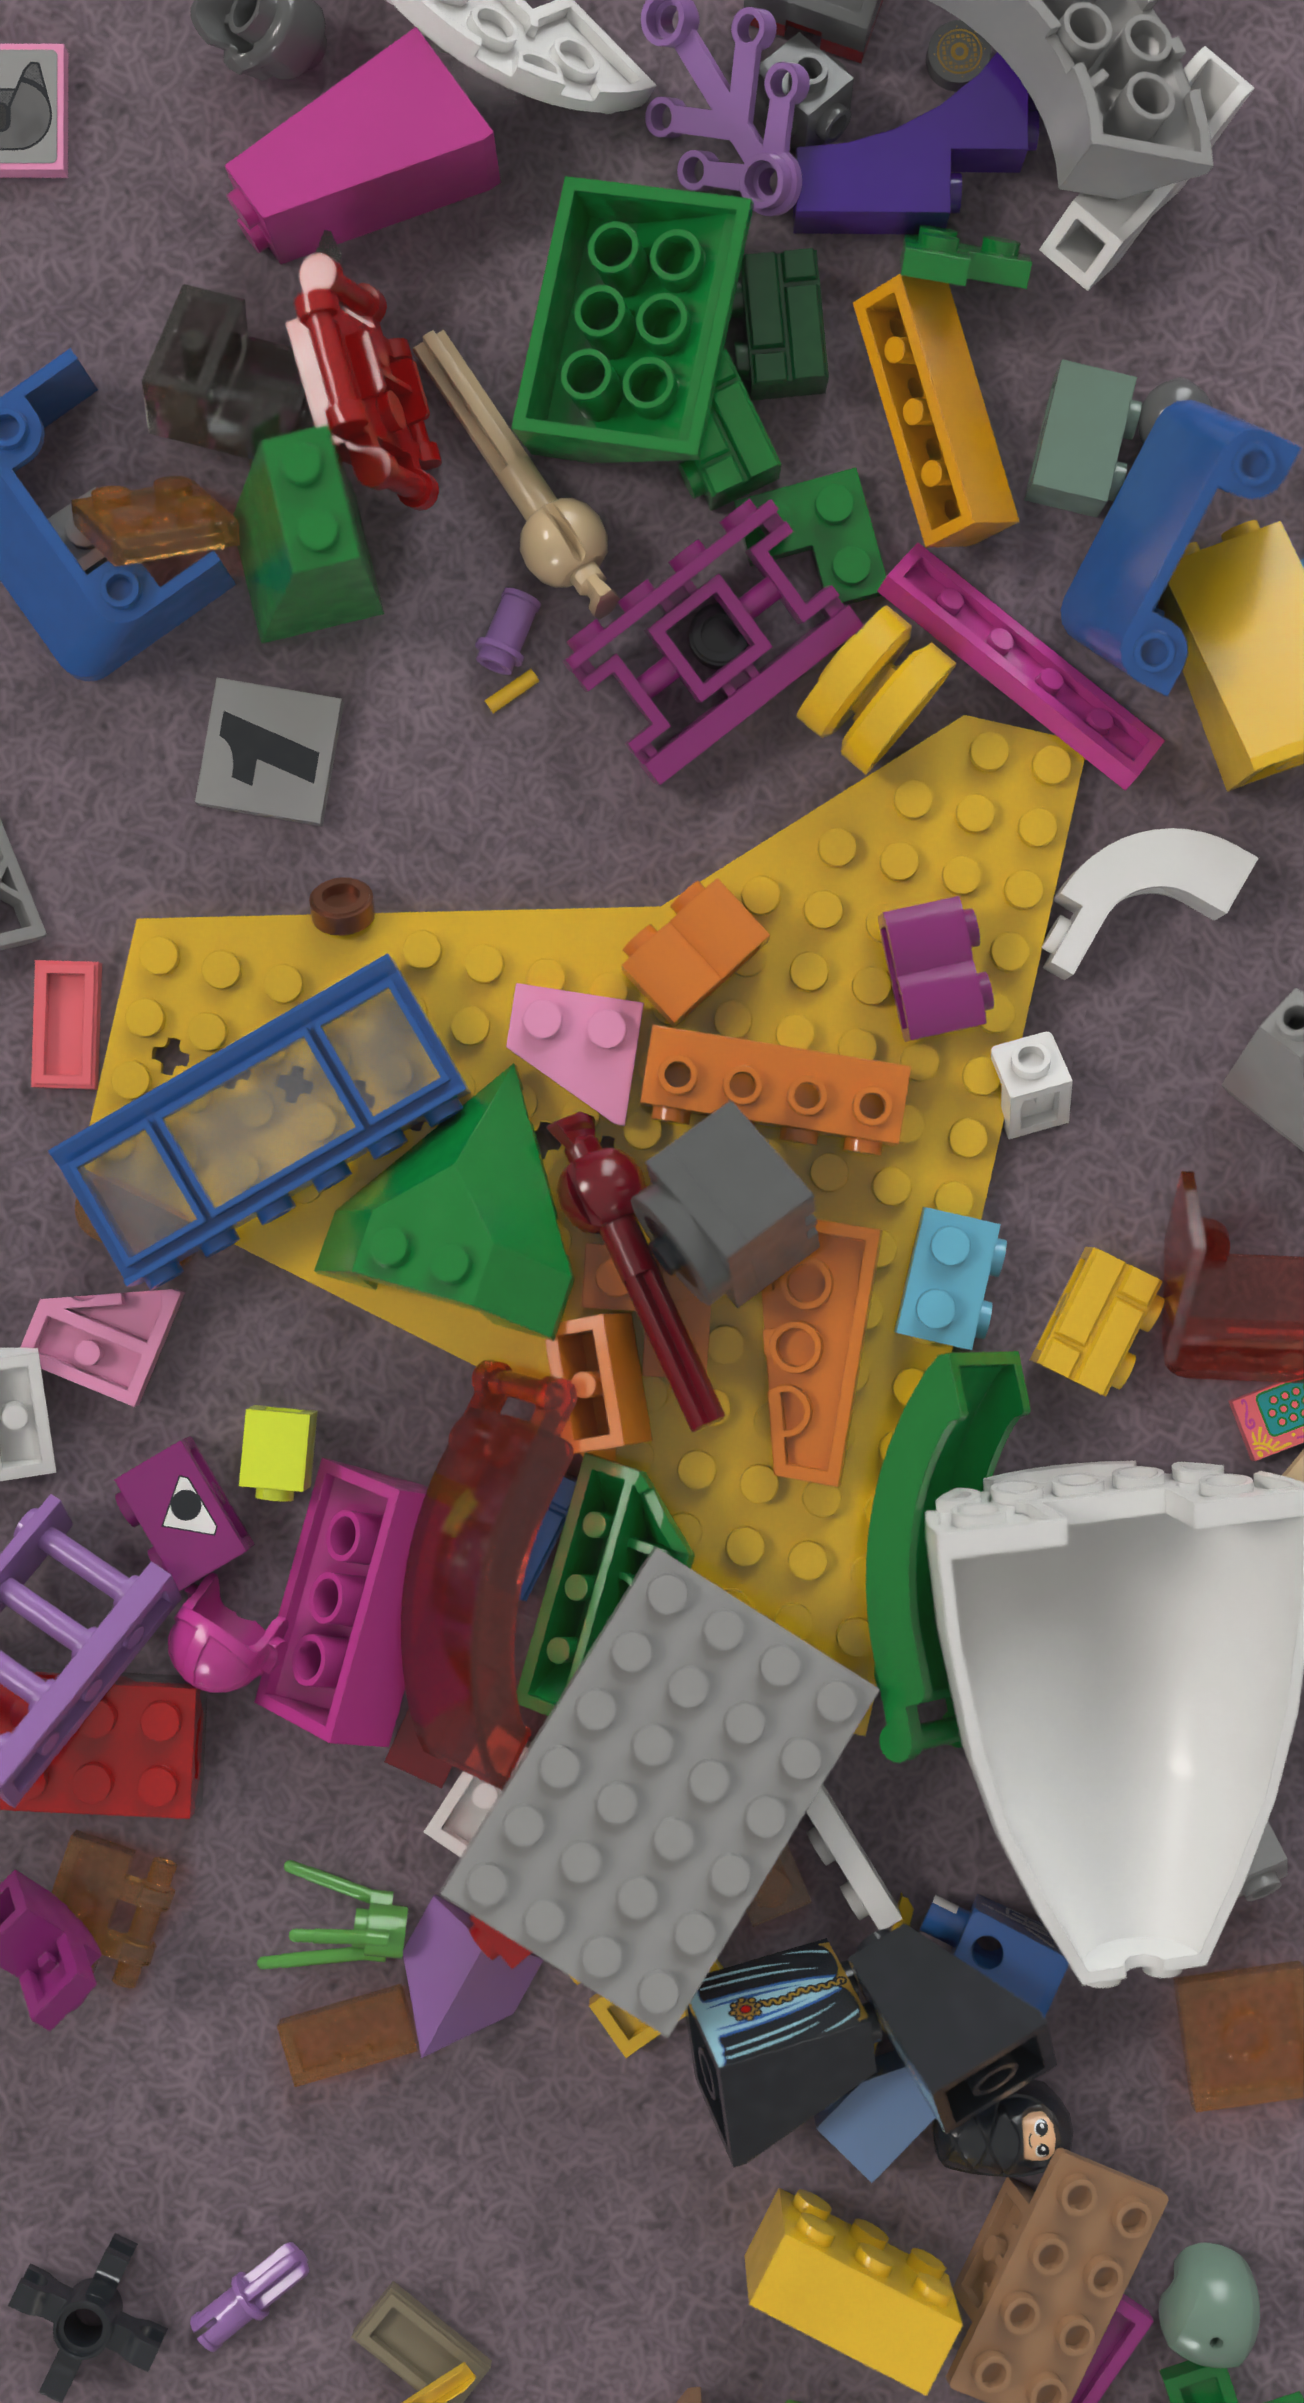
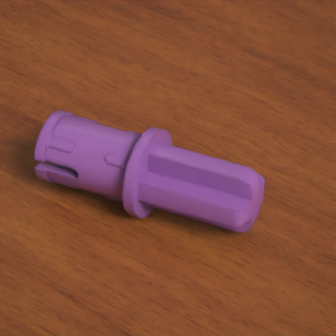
(250, 2296)

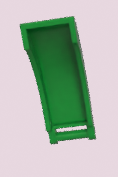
(941, 1443)

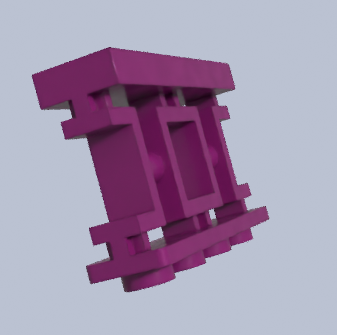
(738, 680)

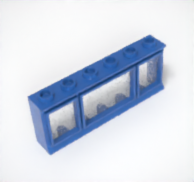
(261, 1124)

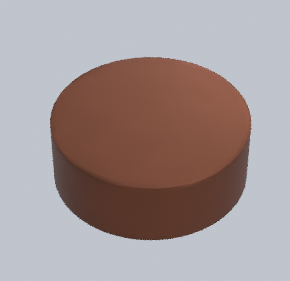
(342, 906)

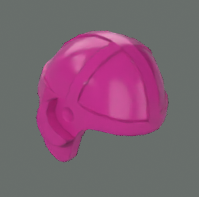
(218, 1648)

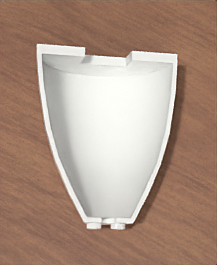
(1125, 1690)

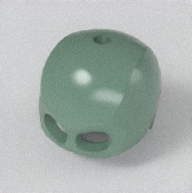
(1211, 2307)

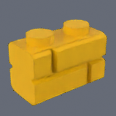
(1098, 1322)

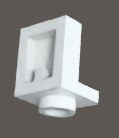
(1033, 1084)

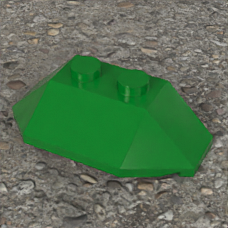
(602, 1546)

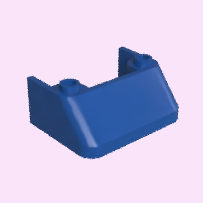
(84, 619)

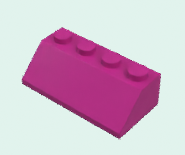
(345, 1608)

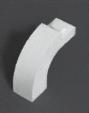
(1167, 862)

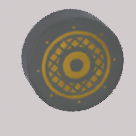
(956, 55)

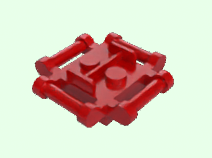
(363, 383)

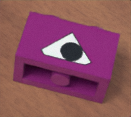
(182, 1513)

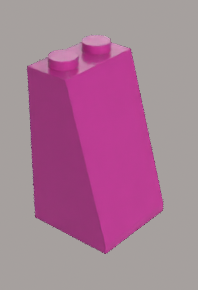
(364, 155)

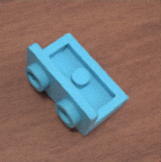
(950, 1279)

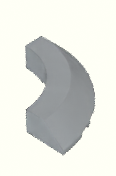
(1104, 87)

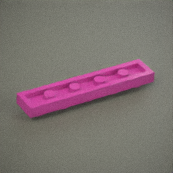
(1021, 666)

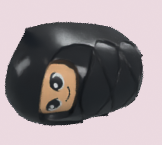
(1010, 2136)

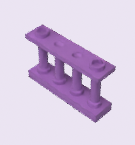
(97, 1653)

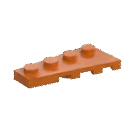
(815, 1350)

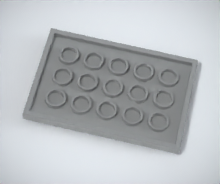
(659, 1792)

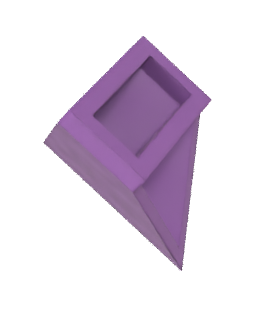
(454, 1982)

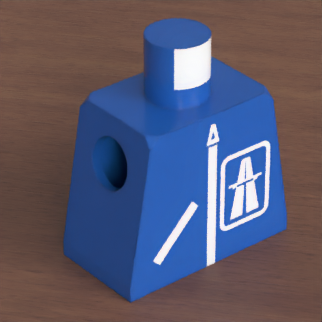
(1025, 1964)

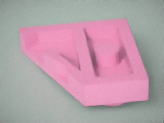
(579, 1043)
(104, 1339)

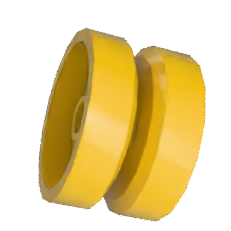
(879, 693)

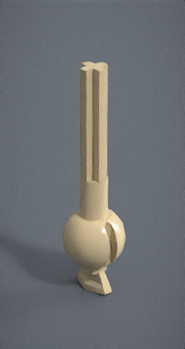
(561, 536)

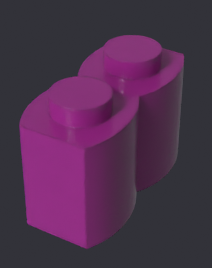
(934, 968)

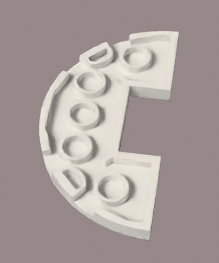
(539, 52)

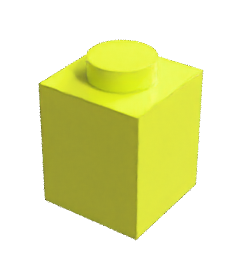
(277, 1451)

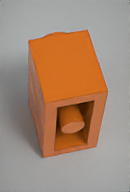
(604, 1366)

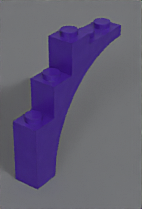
(905, 173)

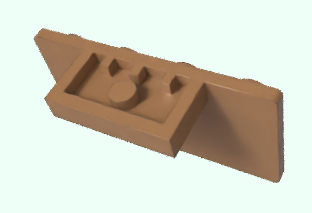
(1049, 2279)

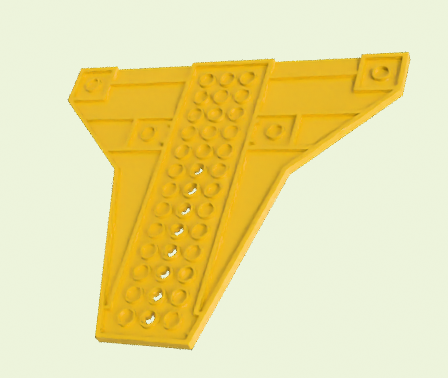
(958, 815)

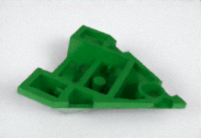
(463, 1219)

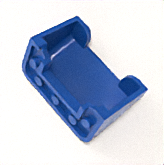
(1151, 524)

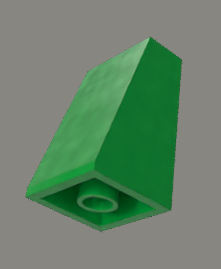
(303, 538)

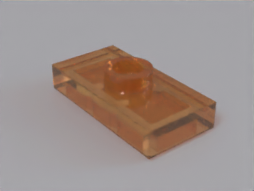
(348, 2035)

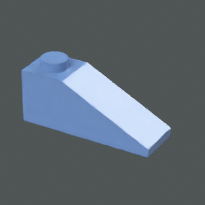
(876, 2117)

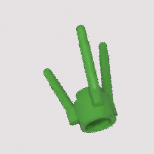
(376, 1931)

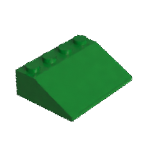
(630, 322)

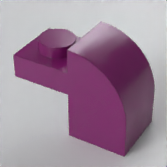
(45, 1950)

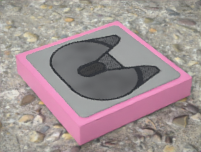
(33, 111)

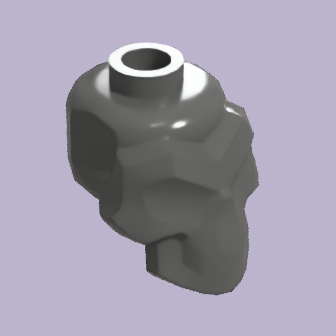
(263, 35)

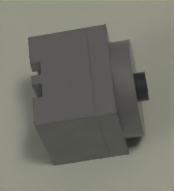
(725, 1210)

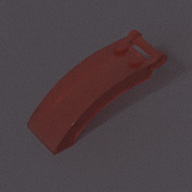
(471, 1568)

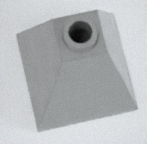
(1271, 1071)

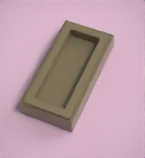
(416, 2341)

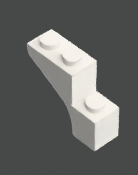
(1101, 229)

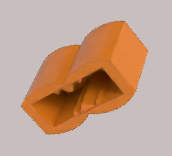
(693, 951)

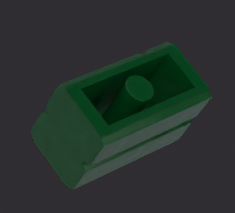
(781, 325)

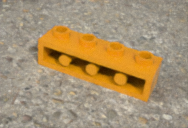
(935, 412)

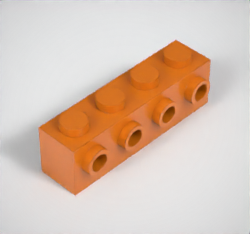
(776, 1087)

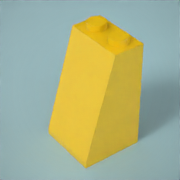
(1244, 648)

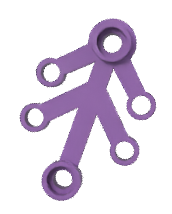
(731, 106)

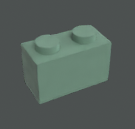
(1082, 438)

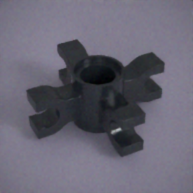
(48, 2298)

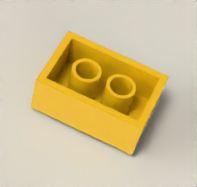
(853, 2289)

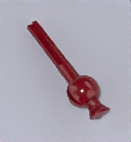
(597, 1200)

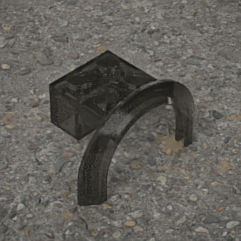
(218, 383)

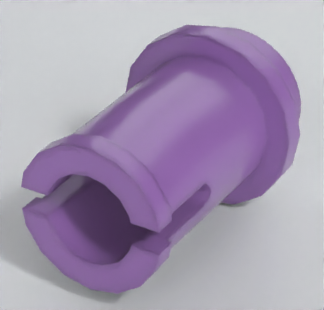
(507, 632)

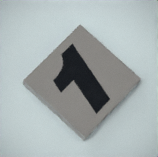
(269, 751)

